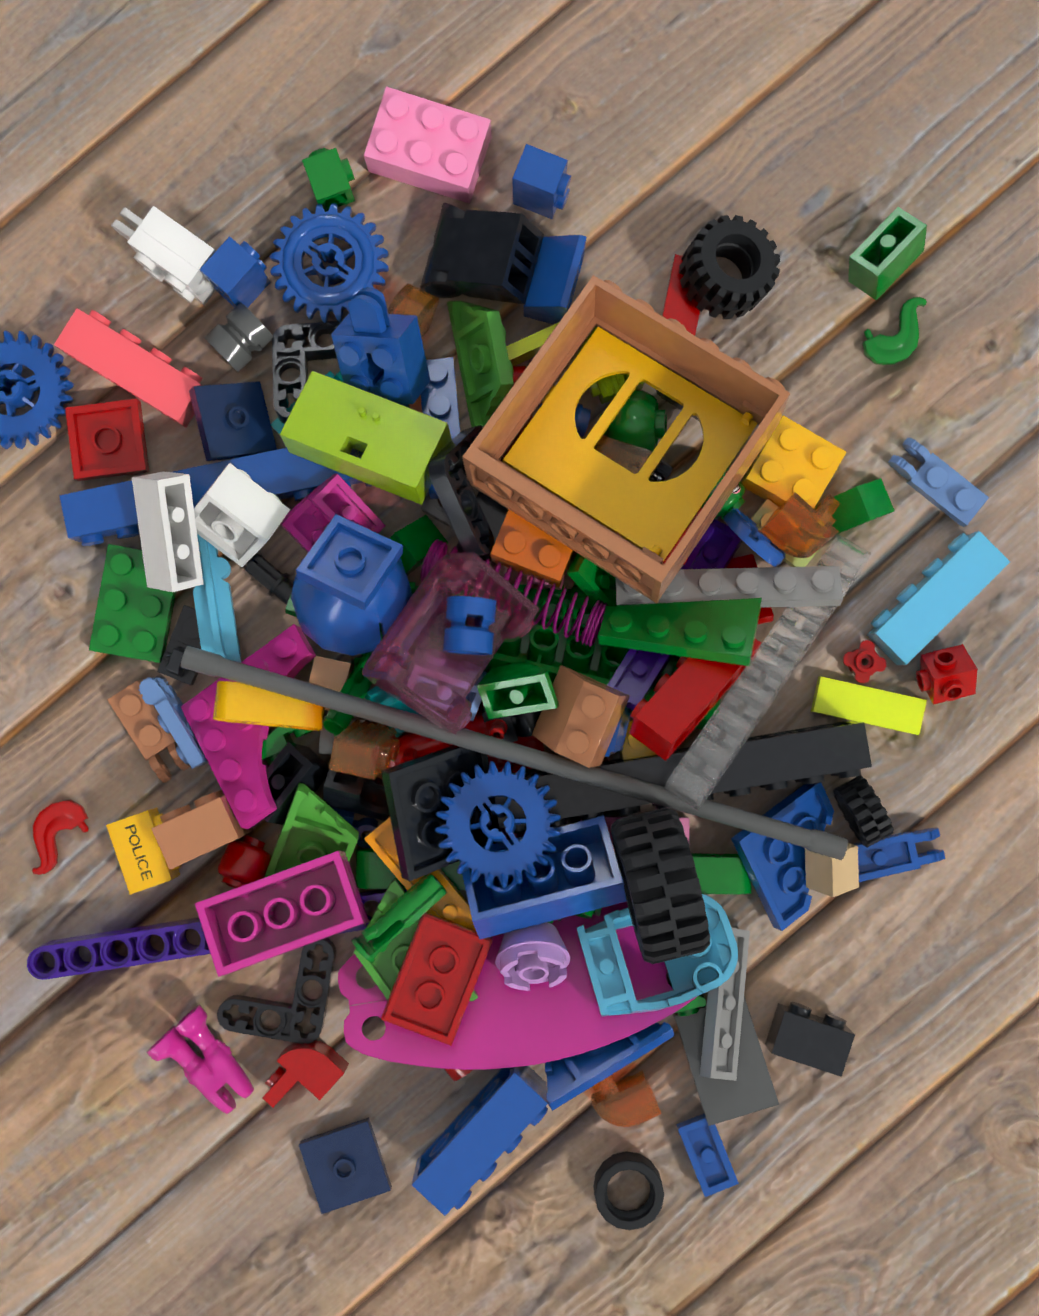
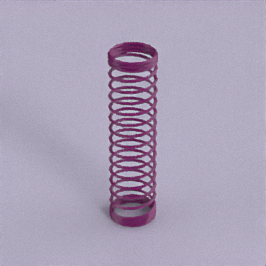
(439, 549)

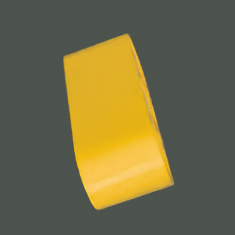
(256, 706)

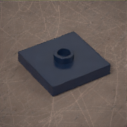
(232, 420)
(345, 1165)

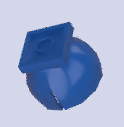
(349, 587)

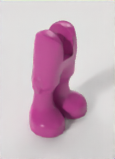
(205, 1073)

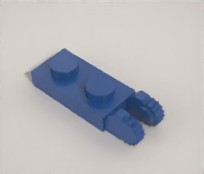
(896, 854)

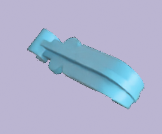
(215, 605)

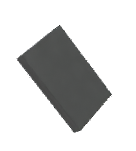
(729, 1098)

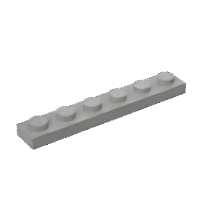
(774, 585)

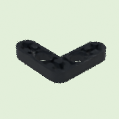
(297, 358)
(457, 495)
(289, 1013)

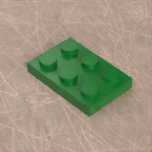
(129, 615)

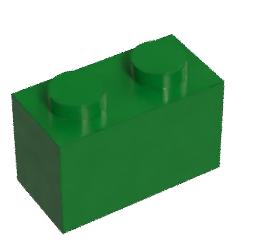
(887, 253)

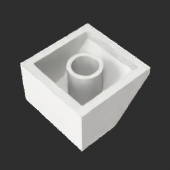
(238, 515)

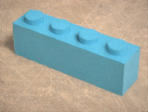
(937, 598)

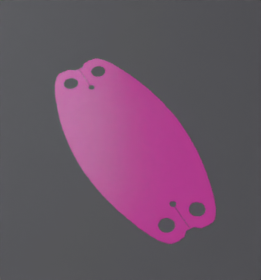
(515, 1025)

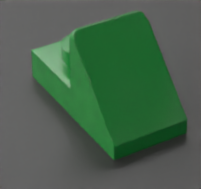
(592, 582)

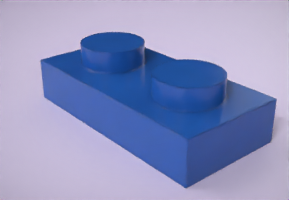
(707, 1155)

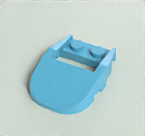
(688, 974)

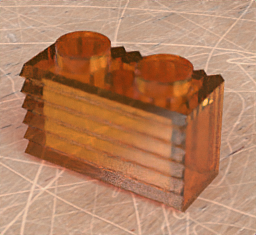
(364, 749)

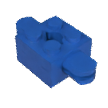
(393, 340)

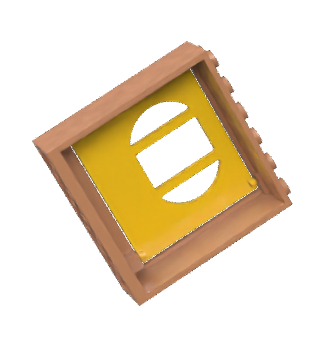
(588, 498)

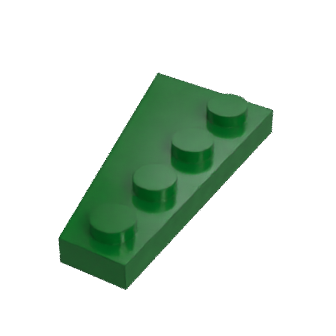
(691, 629)

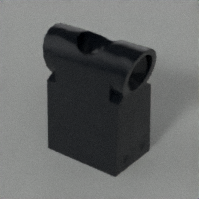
(482, 255)

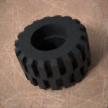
(746, 249)

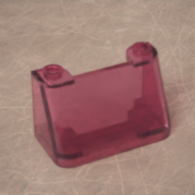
(411, 654)

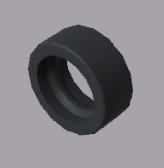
(634, 1218)

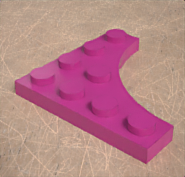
(236, 748)

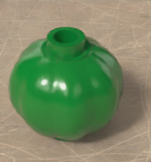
(639, 422)

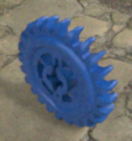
(300, 241)
(47, 379)
(476, 794)

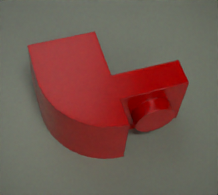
(312, 1064)

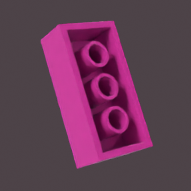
(281, 913)

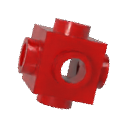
(947, 674)

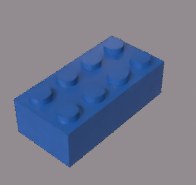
(576, 880)
(479, 1137)

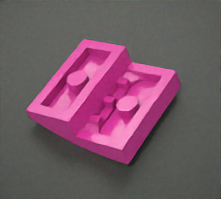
(317, 509)

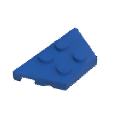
(578, 1073)

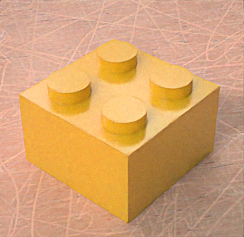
(793, 463)

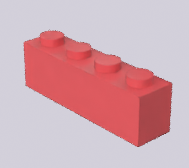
(128, 365)

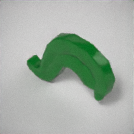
(896, 348)

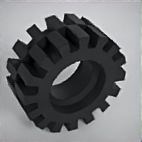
(863, 811)

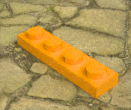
(450, 907)

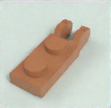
(144, 729)

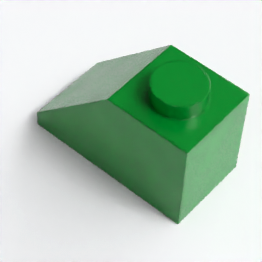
(516, 690)

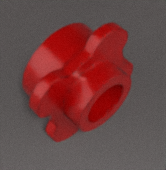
(854, 658)

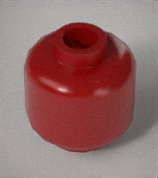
(243, 862)

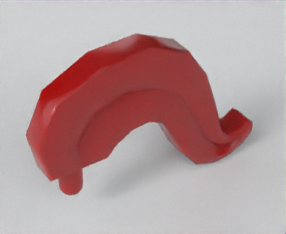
(46, 825)

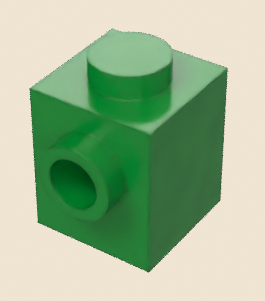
(329, 177)

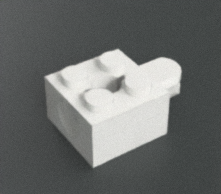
(168, 253)

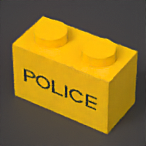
(139, 851)

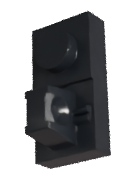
(183, 635)

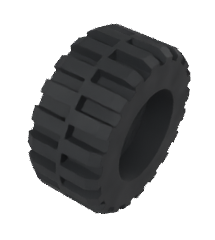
(661, 885)

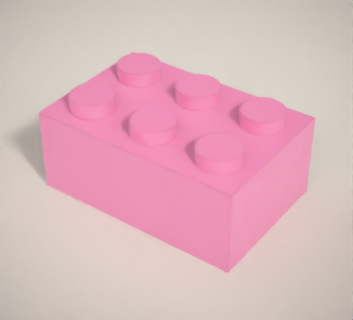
(428, 145)

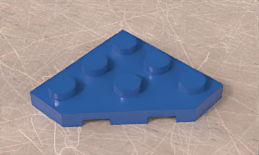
(778, 866)

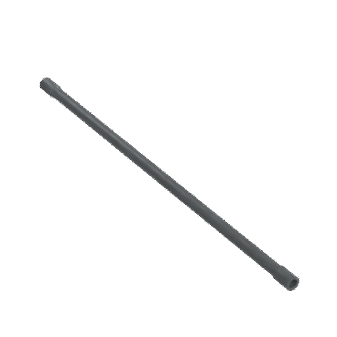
(215, 665)

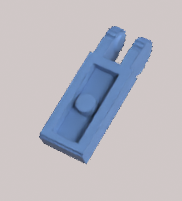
(939, 483)
(172, 719)

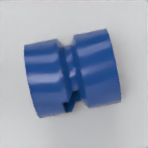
(469, 639)

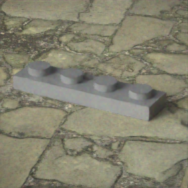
(724, 1019)

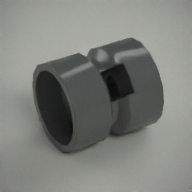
(239, 337)

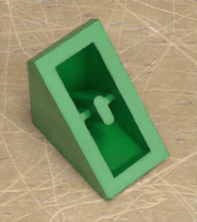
(861, 505)
(416, 541)

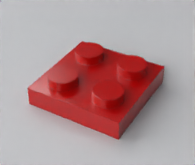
(107, 439)

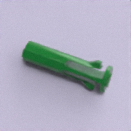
(355, 685)
(400, 916)

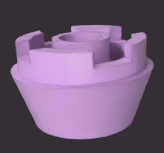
(533, 957)

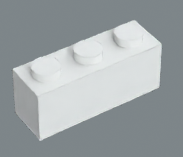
(168, 531)

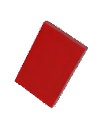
(436, 978)

